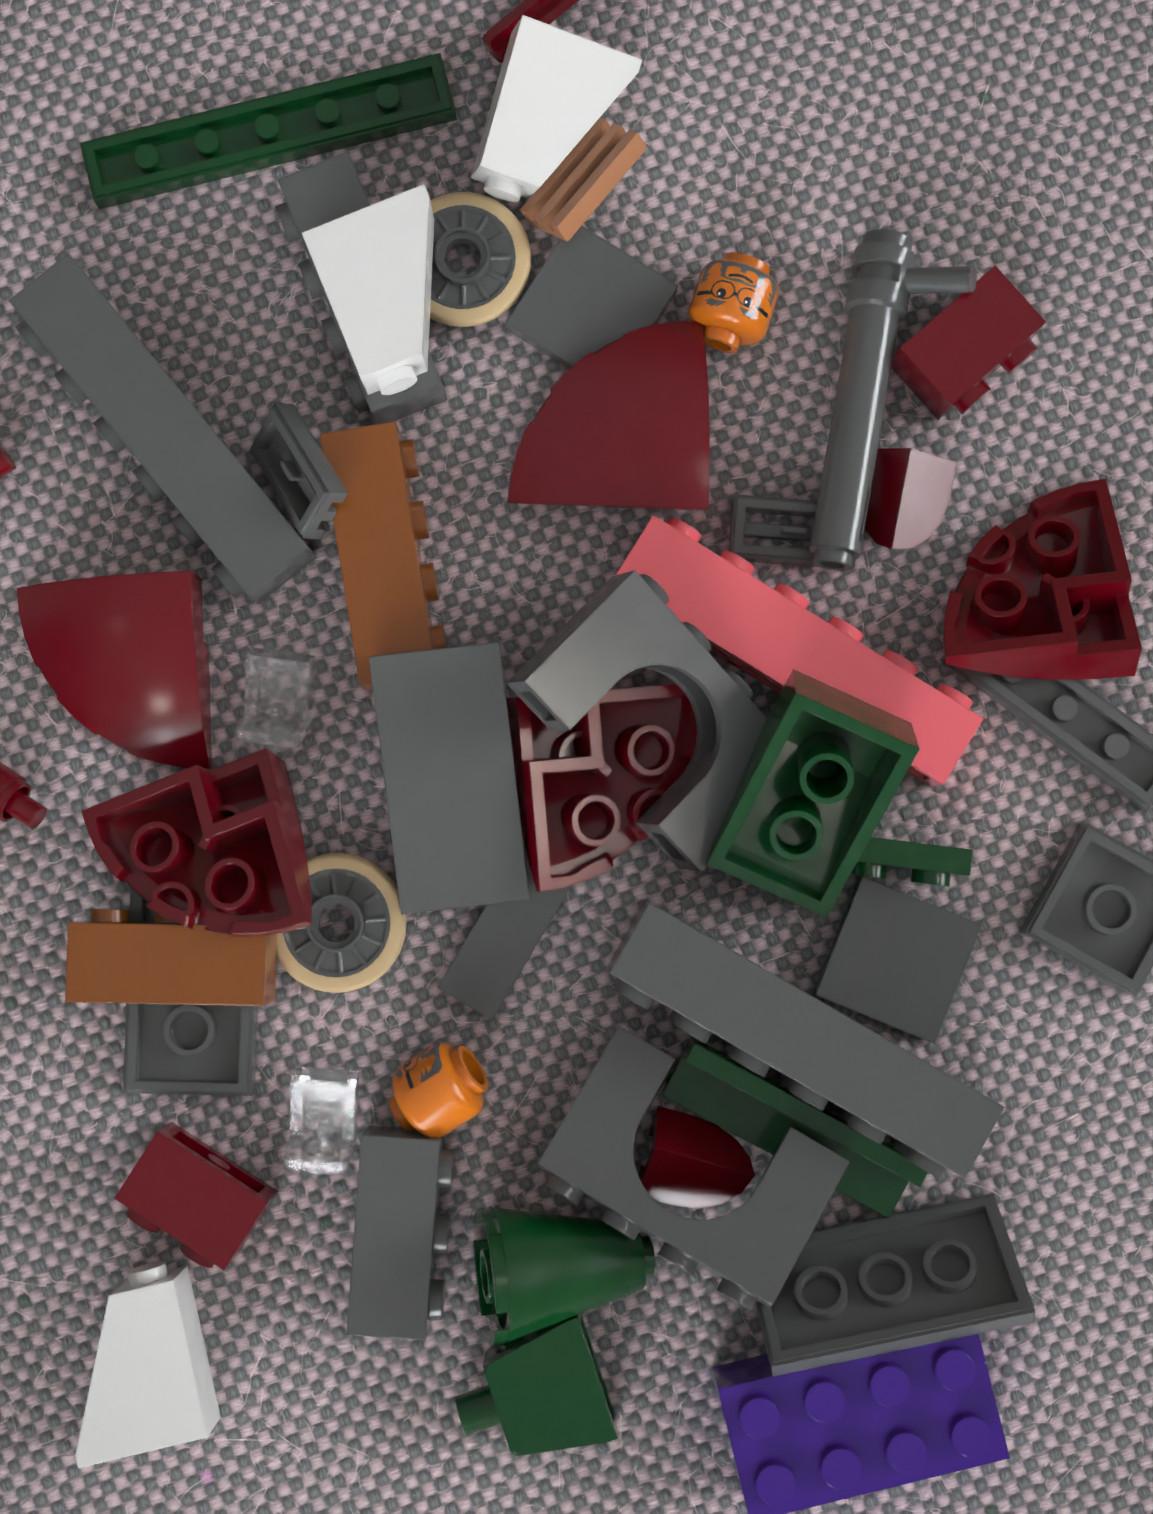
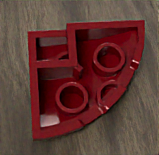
(623, 427)
(1047, 594)
(127, 659)
(595, 781)
(212, 847)

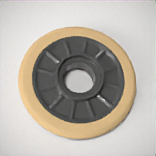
(503, 264)
(376, 933)

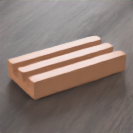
(583, 179)

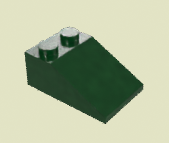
(813, 793)

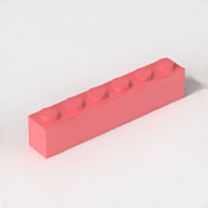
(773, 633)

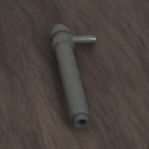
(876, 306)

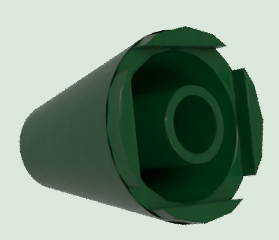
(551, 1268)

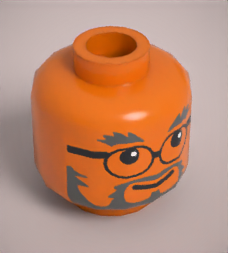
(734, 301)
(438, 1090)

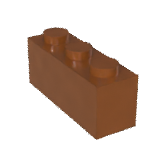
(165, 963)

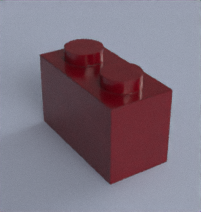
(967, 344)
(194, 1197)

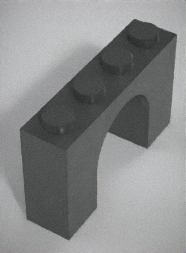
(633, 629)
(746, 1248)

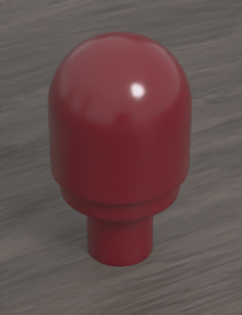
(16, 800)

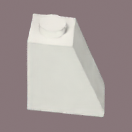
(544, 104)
(380, 285)
(149, 1370)

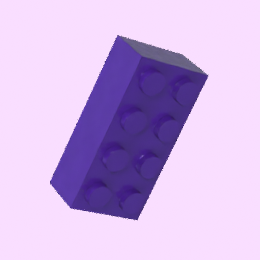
(858, 1423)

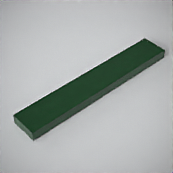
(268, 131)

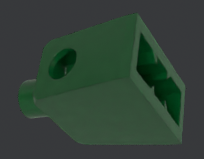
(543, 1392)

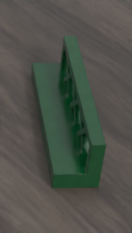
(765, 1110)

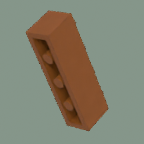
(380, 545)

